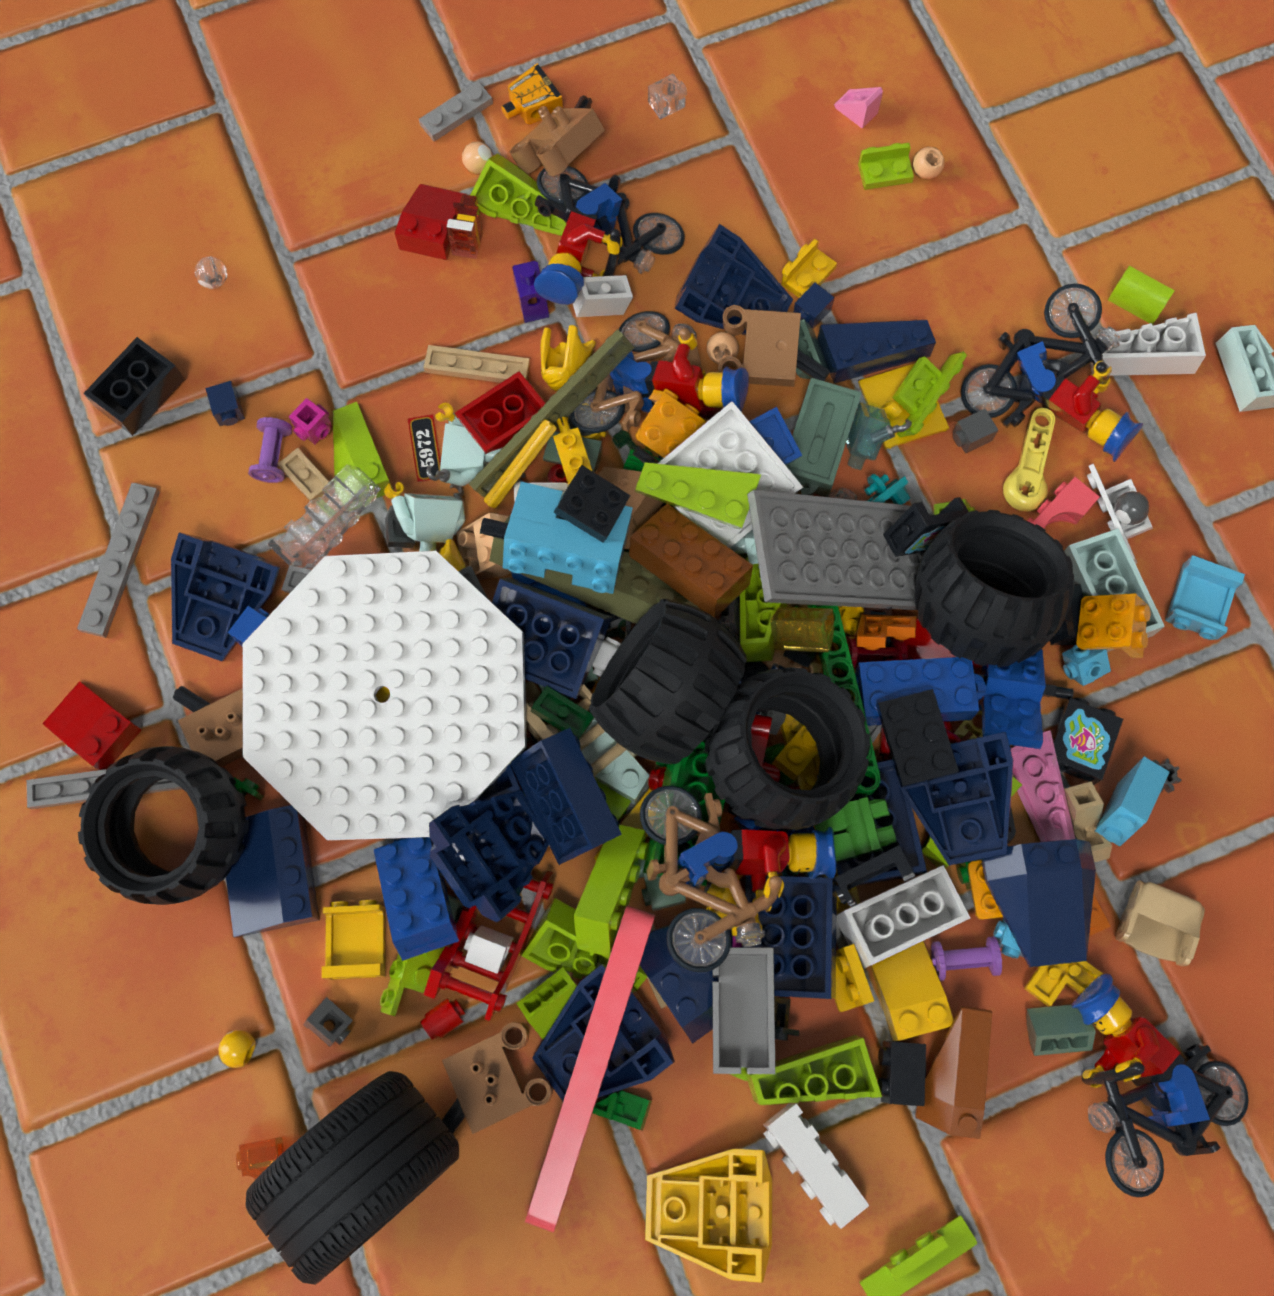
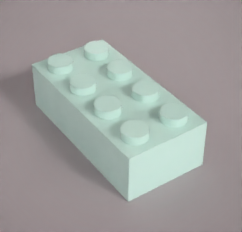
(1107, 568)

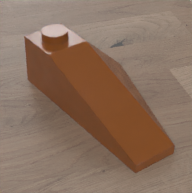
(959, 1076)

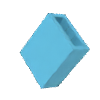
(1132, 801)

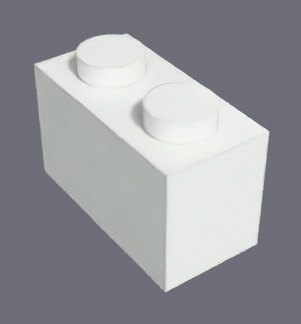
(603, 296)

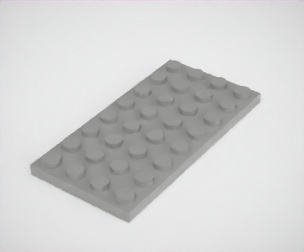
(830, 551)

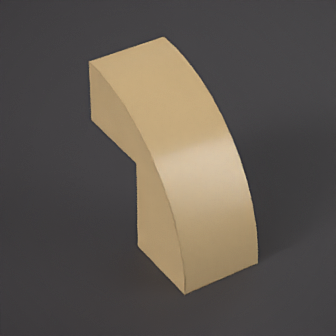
(1085, 813)

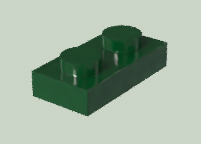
(562, 712)

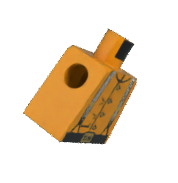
(531, 93)

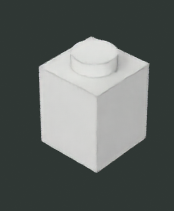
(487, 949)

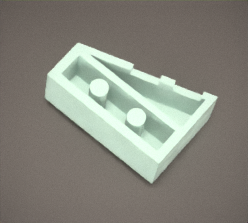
(1248, 367)
(621, 775)

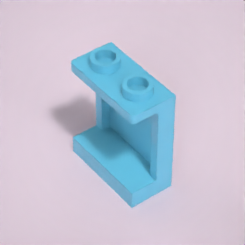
(1203, 597)

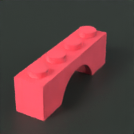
(1070, 504)

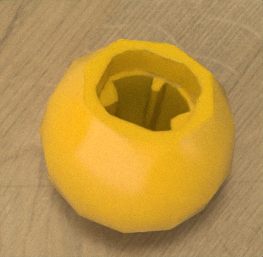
(236, 1048)

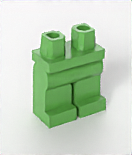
(860, 829)

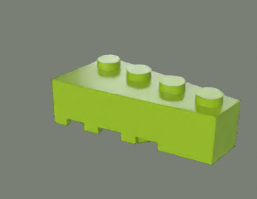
(702, 491)
(755, 619)
(609, 891)
(819, 1074)

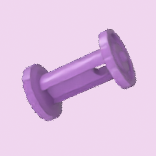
(273, 432)
(967, 958)

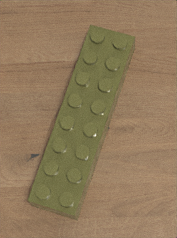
(633, 593)

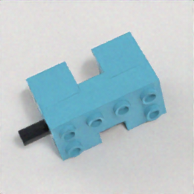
(541, 541)

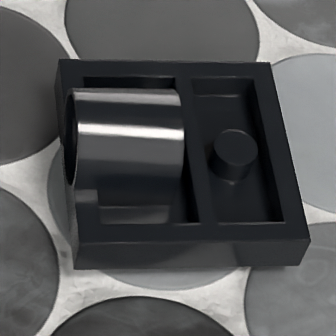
(592, 503)

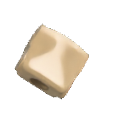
(1161, 923)

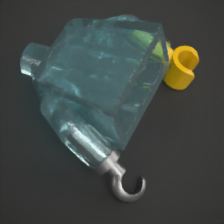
(870, 430)

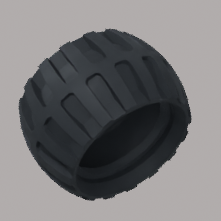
(993, 588)
(668, 682)
(830, 720)
(110, 820)

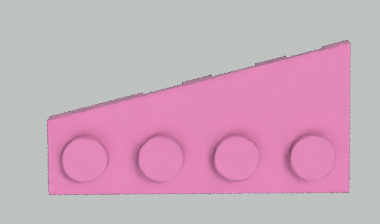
(1043, 790)

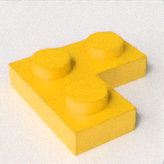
(1050, 980)

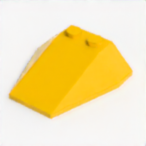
(715, 1213)

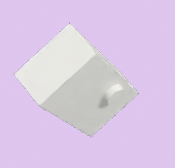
(902, 916)

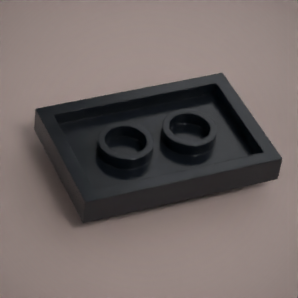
(917, 738)

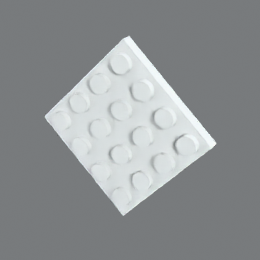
(733, 445)

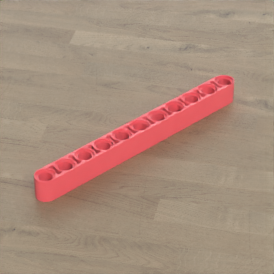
(590, 1069)

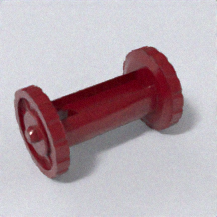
(895, 652)

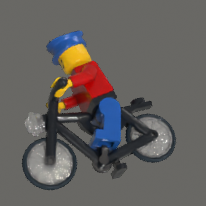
(590, 217)
(1070, 313)
(1166, 1082)

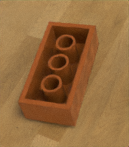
(690, 560)

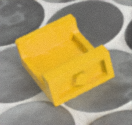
(354, 940)

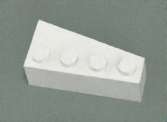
(1158, 349)
(815, 1165)

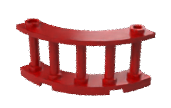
(453, 957)

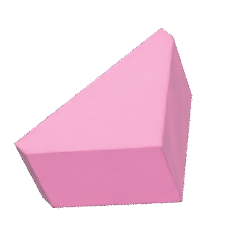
(860, 104)

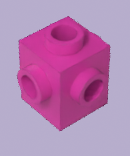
(310, 421)

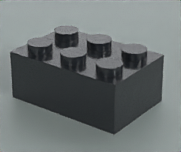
(134, 386)

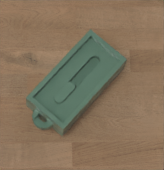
(822, 435)

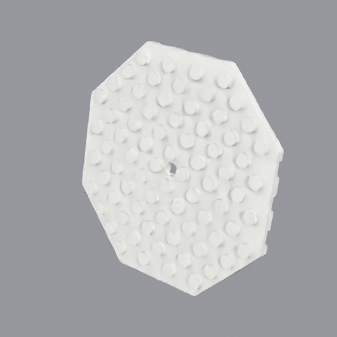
(451, 706)

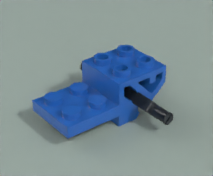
(1015, 699)

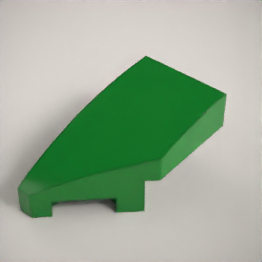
(624, 1108)

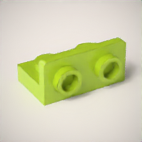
(885, 166)

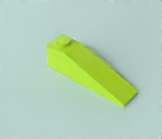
(511, 194)
(355, 445)
(555, 945)

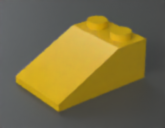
(911, 993)

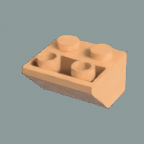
(477, 547)

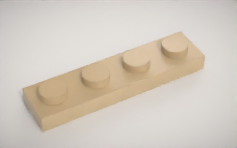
(473, 364)

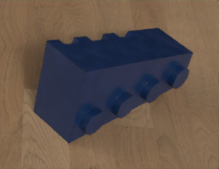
(871, 347)

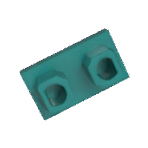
(894, 490)

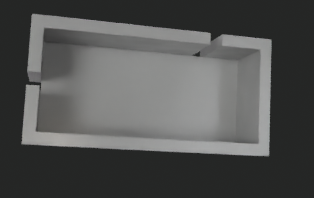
(744, 1013)

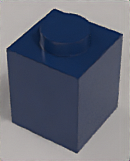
(814, 305)
(225, 403)

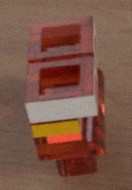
(465, 231)

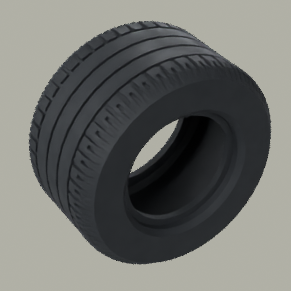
(350, 1175)

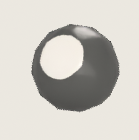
(1131, 508)

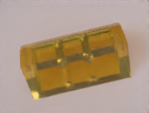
(803, 629)

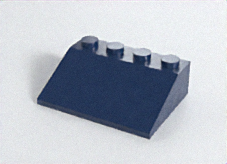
(558, 634)
(565, 796)
(901, 819)
(274, 876)
(802, 936)

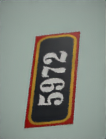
(424, 446)

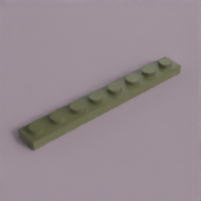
(559, 405)

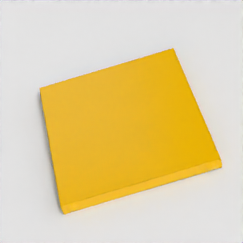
(880, 390)

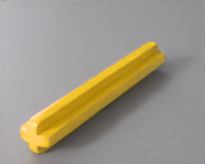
(520, 463)

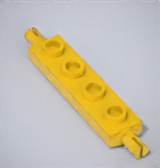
(570, 449)

